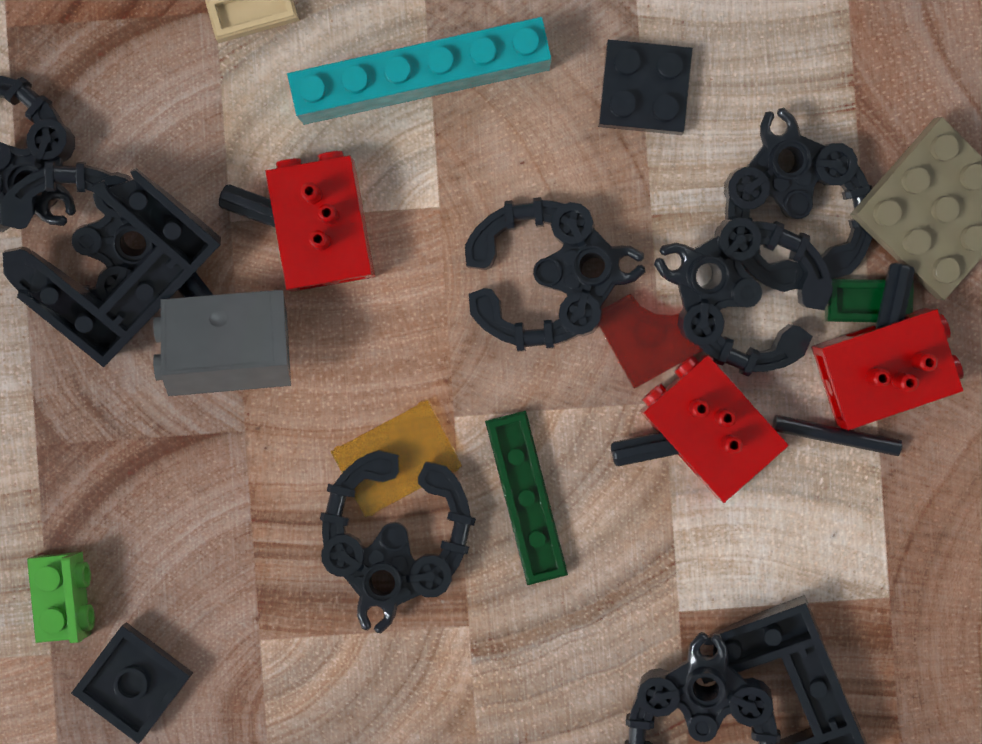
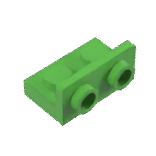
(60, 597)

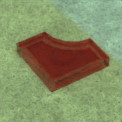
(644, 341)

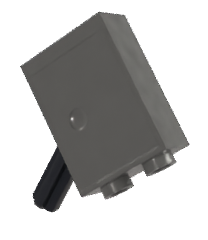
(221, 341)

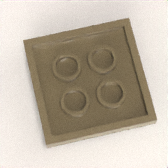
(930, 208)

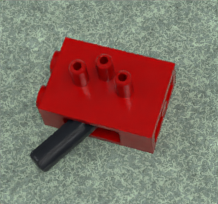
(315, 220)
(891, 363)
(707, 426)

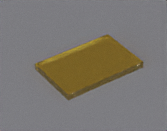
(411, 435)

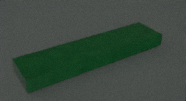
(526, 497)

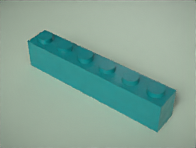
(420, 71)

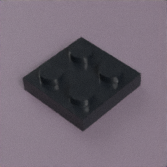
(645, 87)
(132, 683)

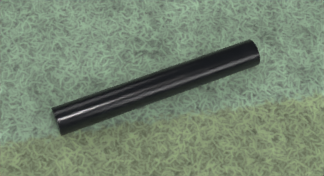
(837, 435)

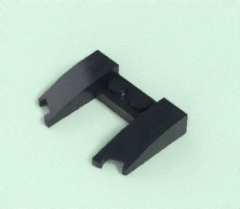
(108, 325)
(793, 635)

